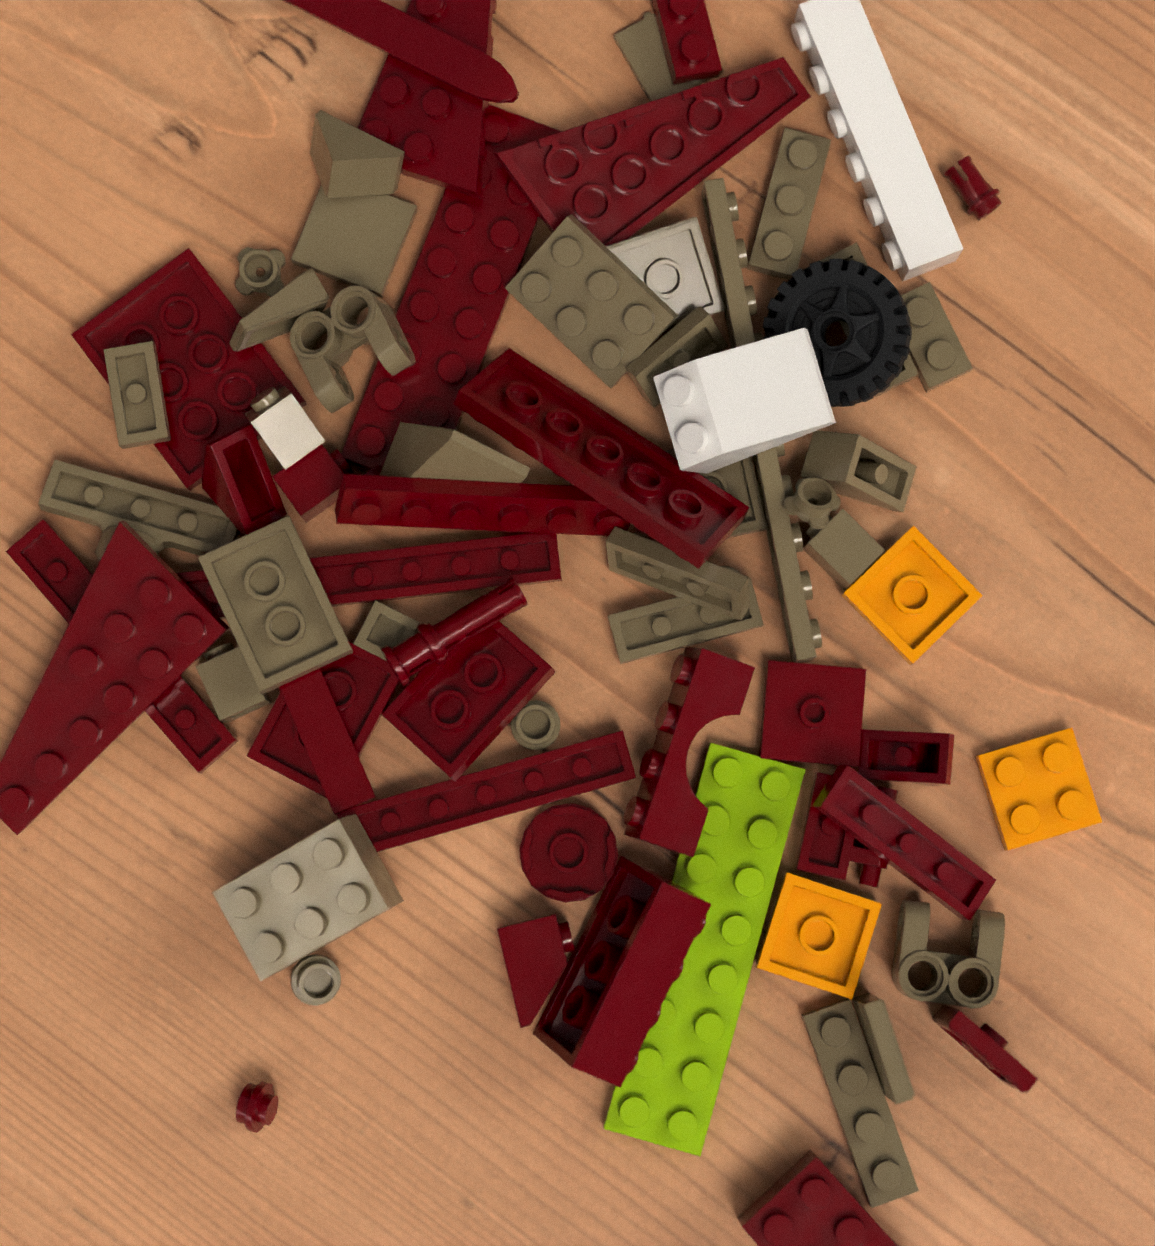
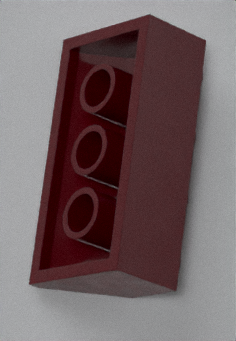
(621, 972)

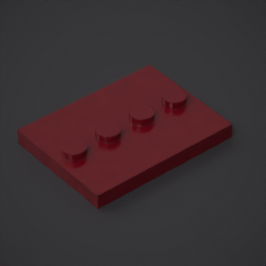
(201, 375)

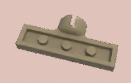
(154, 514)

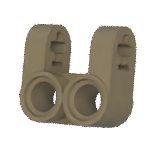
(345, 335)
(943, 988)

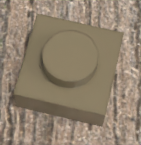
(383, 628)

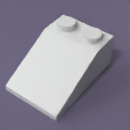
(743, 401)

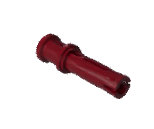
(434, 641)

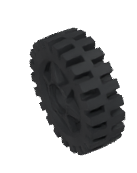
(875, 319)

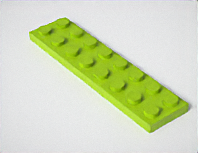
(735, 870)

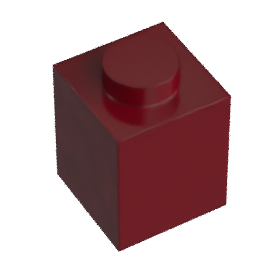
(313, 481)

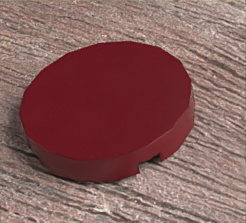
(568, 852)

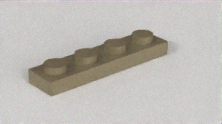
(860, 1103)

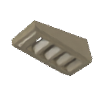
(280, 311)

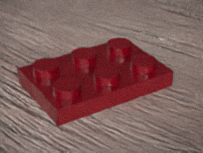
(361, 692)
(468, 699)

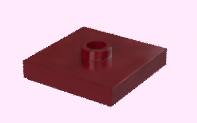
(812, 713)
(986, 1047)

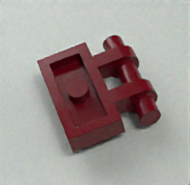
(829, 848)

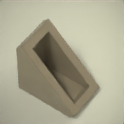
(353, 160)

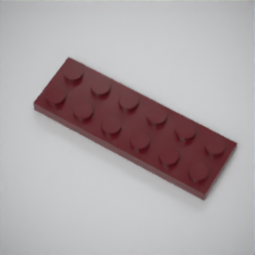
(602, 457)

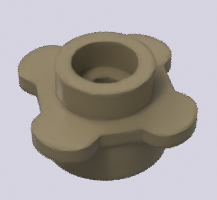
(250, 262)
(813, 501)

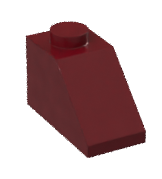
(534, 961)

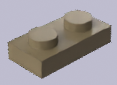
(688, 340)
(933, 340)
(137, 395)

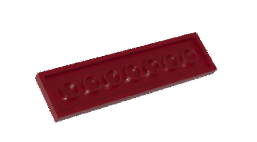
(452, 298)

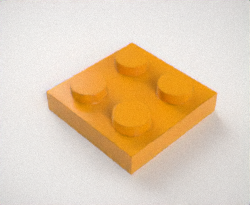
(912, 595)
(1038, 789)
(818, 935)

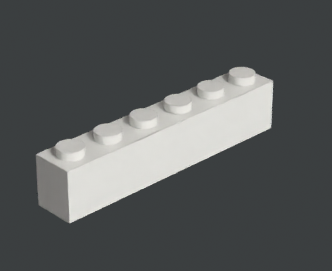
(877, 136)

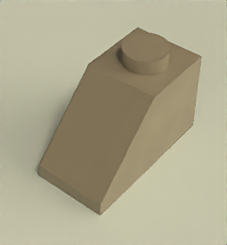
(859, 469)

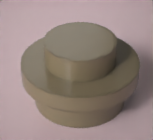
(536, 725)
(315, 980)

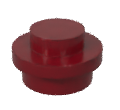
(257, 1106)

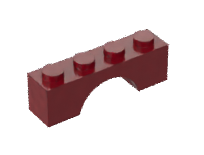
(665, 805)

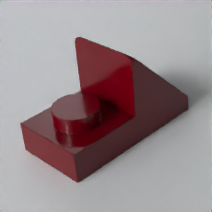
(906, 757)

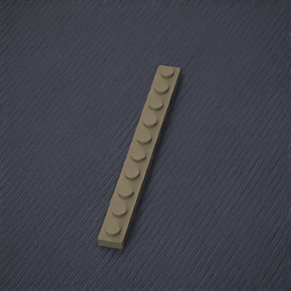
(783, 537)

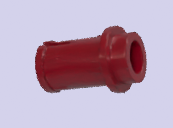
(975, 191)

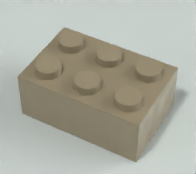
(307, 896)

